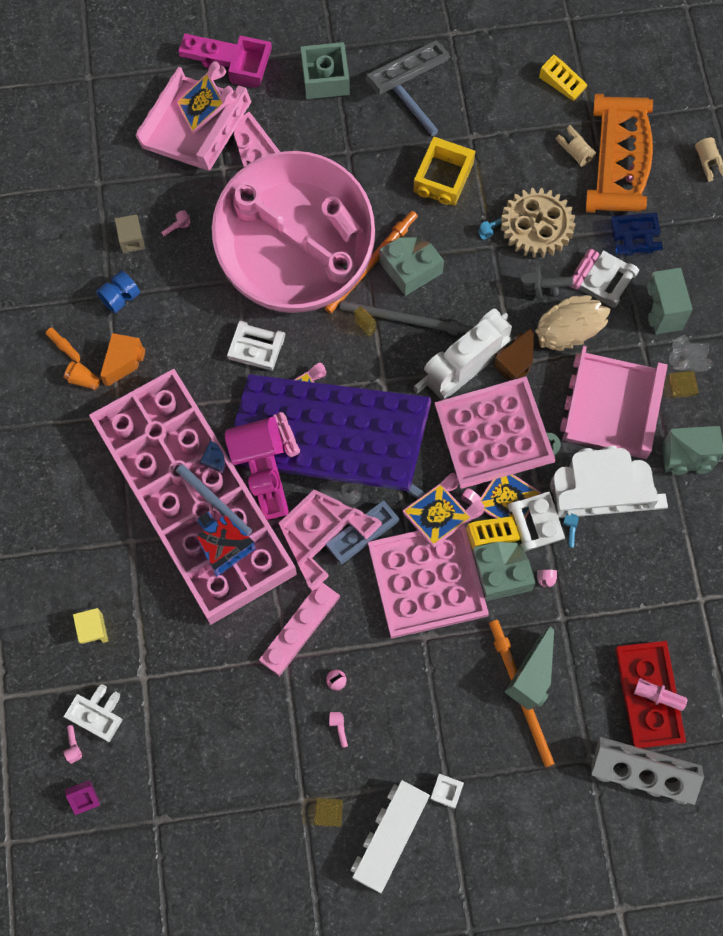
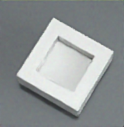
(447, 791)

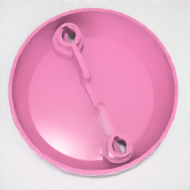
(282, 243)

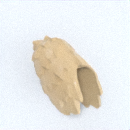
(571, 322)

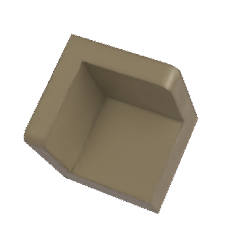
(129, 233)

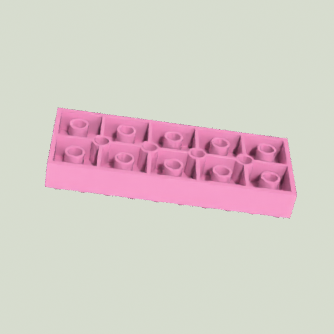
(149, 439)

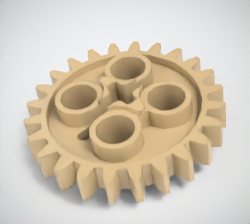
(544, 206)

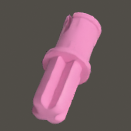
(659, 694)

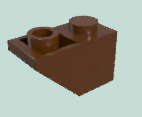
(516, 359)

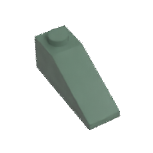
(534, 674)

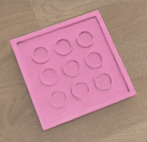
(494, 432)
(425, 584)

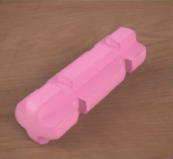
(584, 268)
(286, 435)

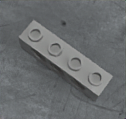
(611, 752)

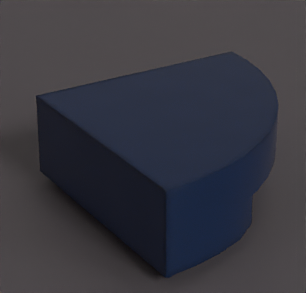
(213, 458)

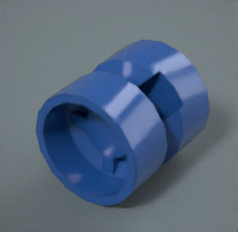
(118, 291)

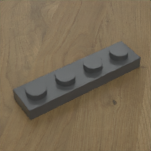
(407, 67)

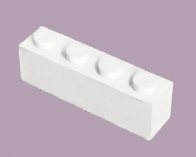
(390, 837)

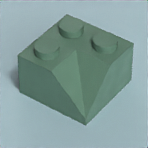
(325, 70)
(411, 263)
(670, 299)
(692, 449)
(503, 570)

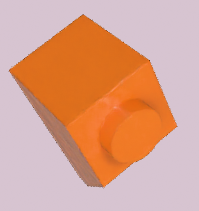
(121, 358)

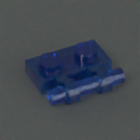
(636, 227)

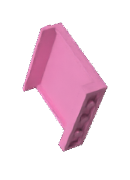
(169, 134)
(613, 404)

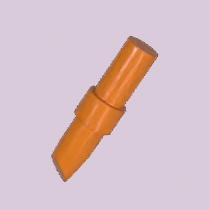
(63, 344)

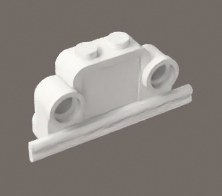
(467, 356)
(604, 484)

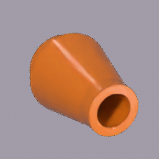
(81, 376)

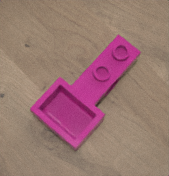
(245, 59)
(258, 444)

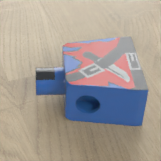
(223, 542)

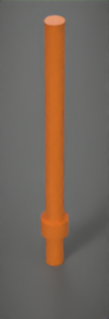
(398, 230)
(503, 646)

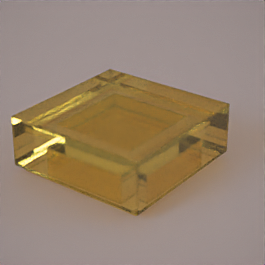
(365, 321)
(683, 384)
(329, 812)

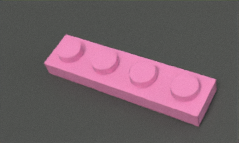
(299, 629)

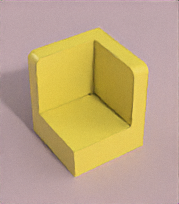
(90, 626)

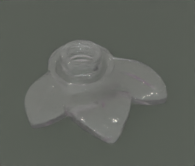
(692, 355)
(338, 490)

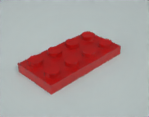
(649, 723)

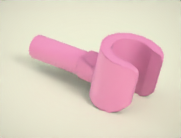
(183, 221)
(337, 719)
(73, 753)

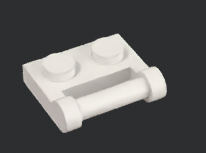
(603, 274)
(255, 352)
(544, 519)

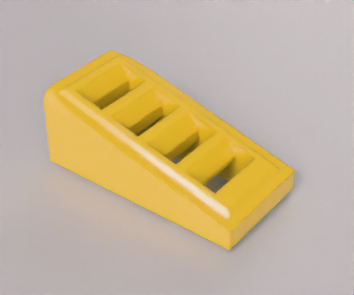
(561, 68)
(473, 528)

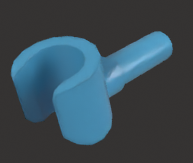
(486, 228)
(571, 521)

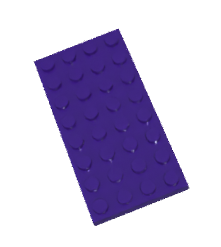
(341, 429)

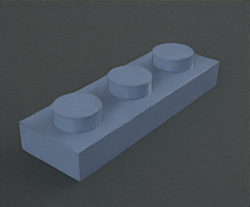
(351, 541)

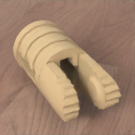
(577, 147)
(709, 156)

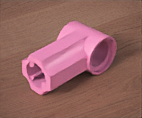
(341, 219)

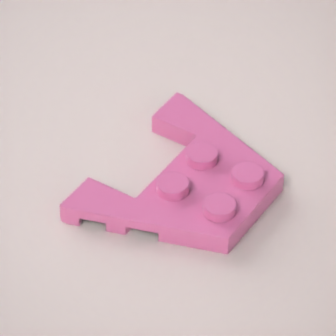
(317, 522)

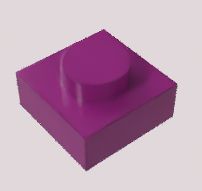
(82, 797)

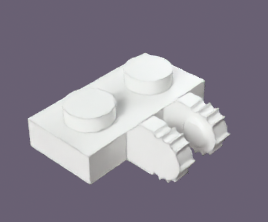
(93, 717)

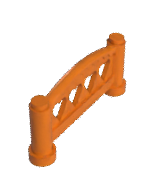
(608, 194)

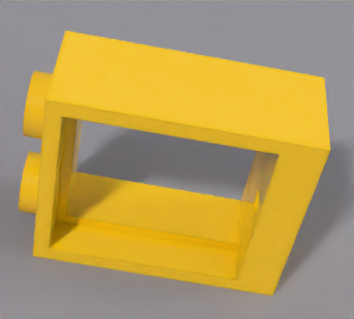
(450, 153)

